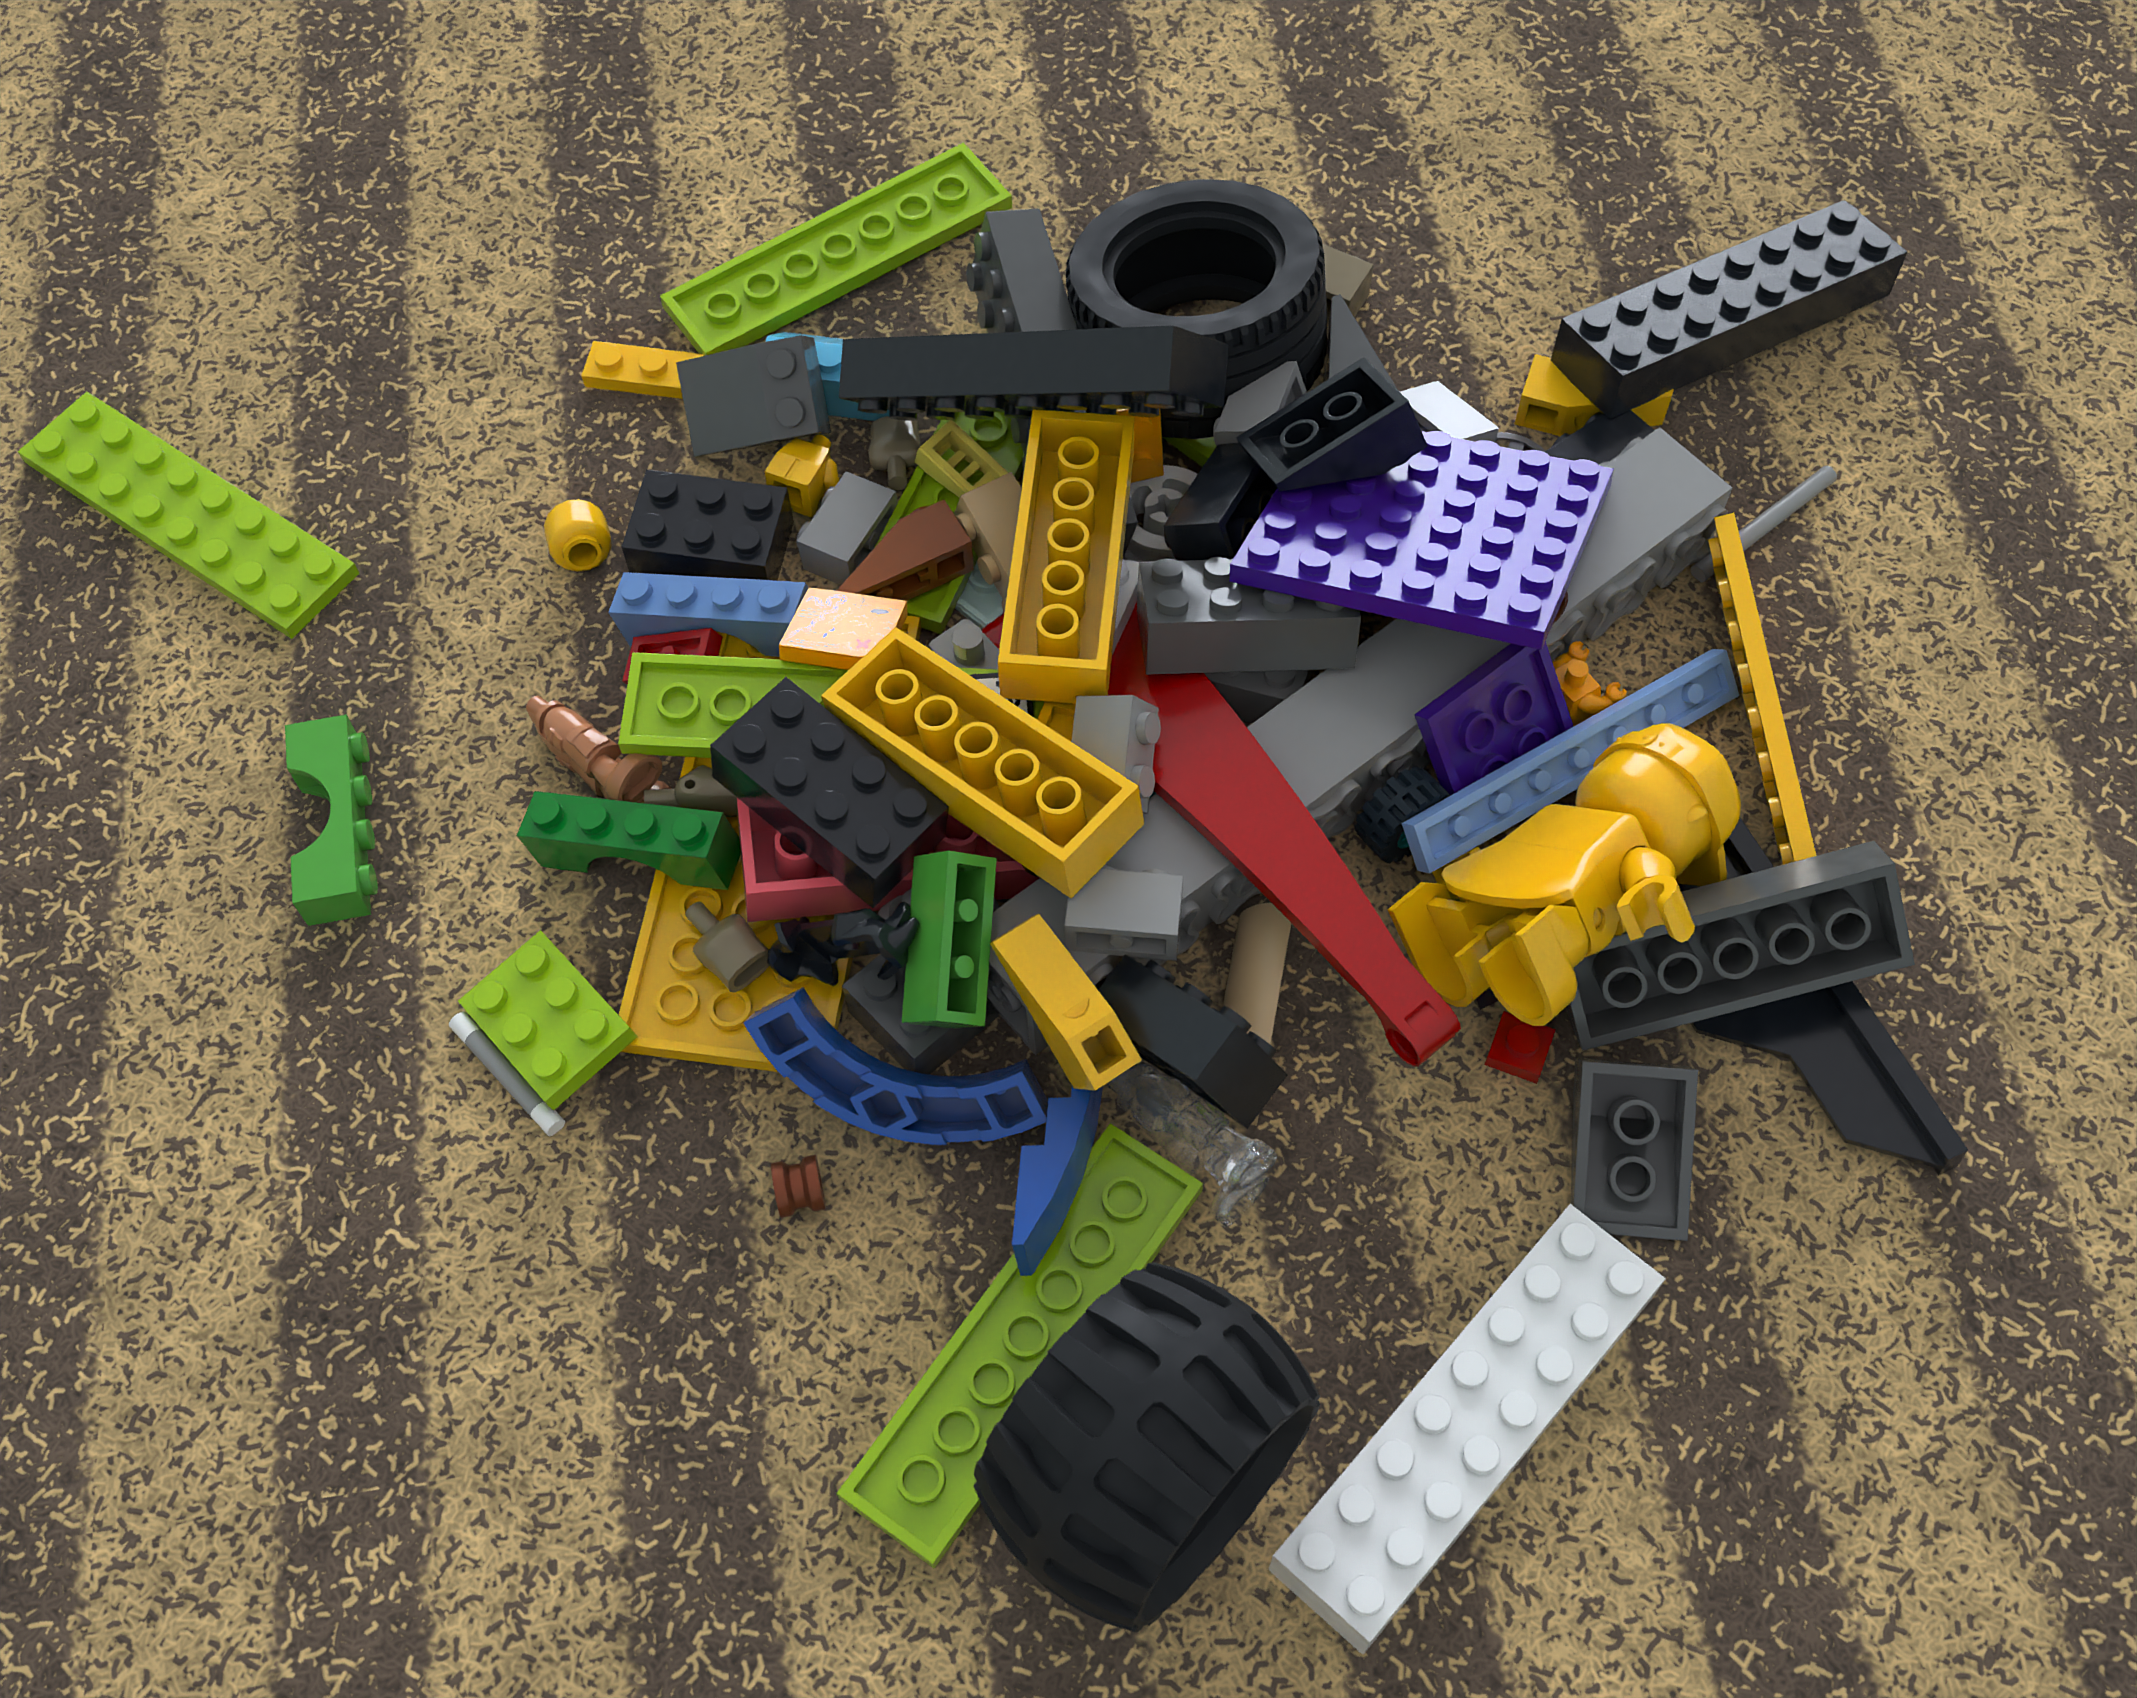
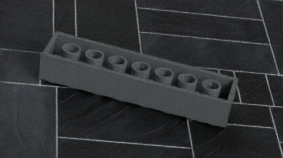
(1021, 292)

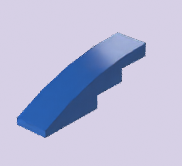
(1053, 1174)

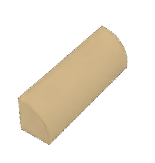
(1258, 968)

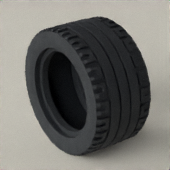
(1208, 245)

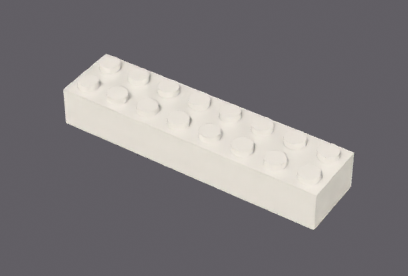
(1464, 1428)

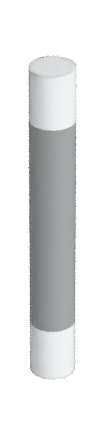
(506, 1073)

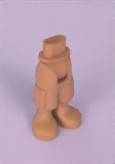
(593, 754)

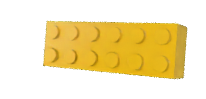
(1067, 557)
(989, 761)

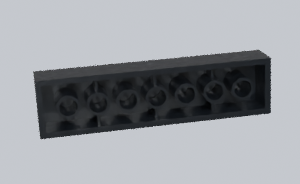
(1726, 308)
(1036, 371)

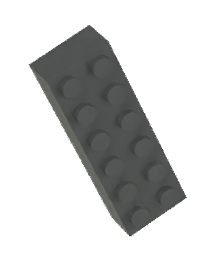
(1750, 946)

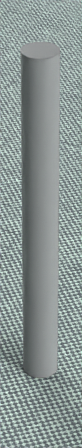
(1773, 516)

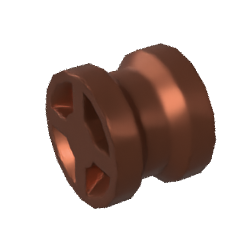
(798, 1186)

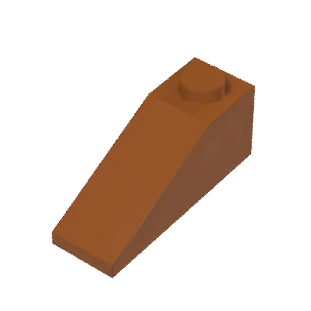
(914, 556)

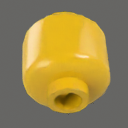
(577, 535)

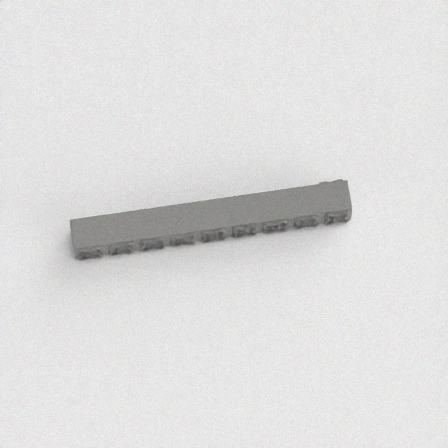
(1358, 724)

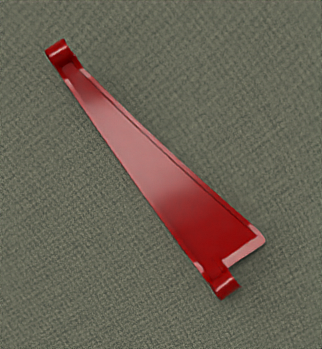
(1247, 810)

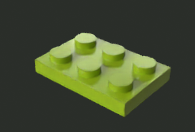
(547, 1020)

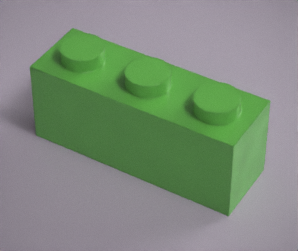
(952, 943)

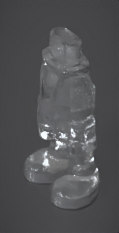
(1196, 1138)

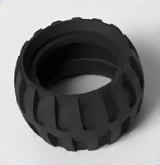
(1143, 1444)

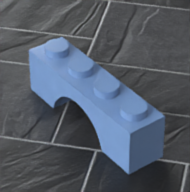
(739, 607)

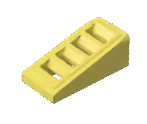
(954, 438)

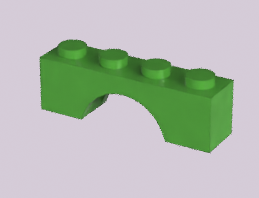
(333, 873)

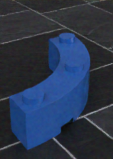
(890, 1098)

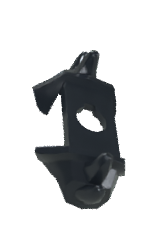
(814, 947)

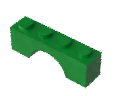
(681, 842)

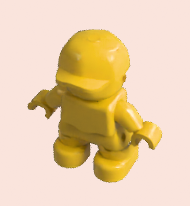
(1576, 876)

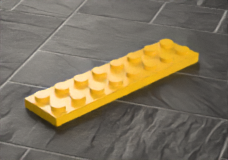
(1760, 694)

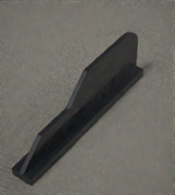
(1840, 1055)

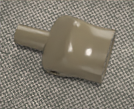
(894, 448)
(696, 791)
(728, 947)

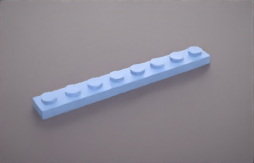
(1563, 762)

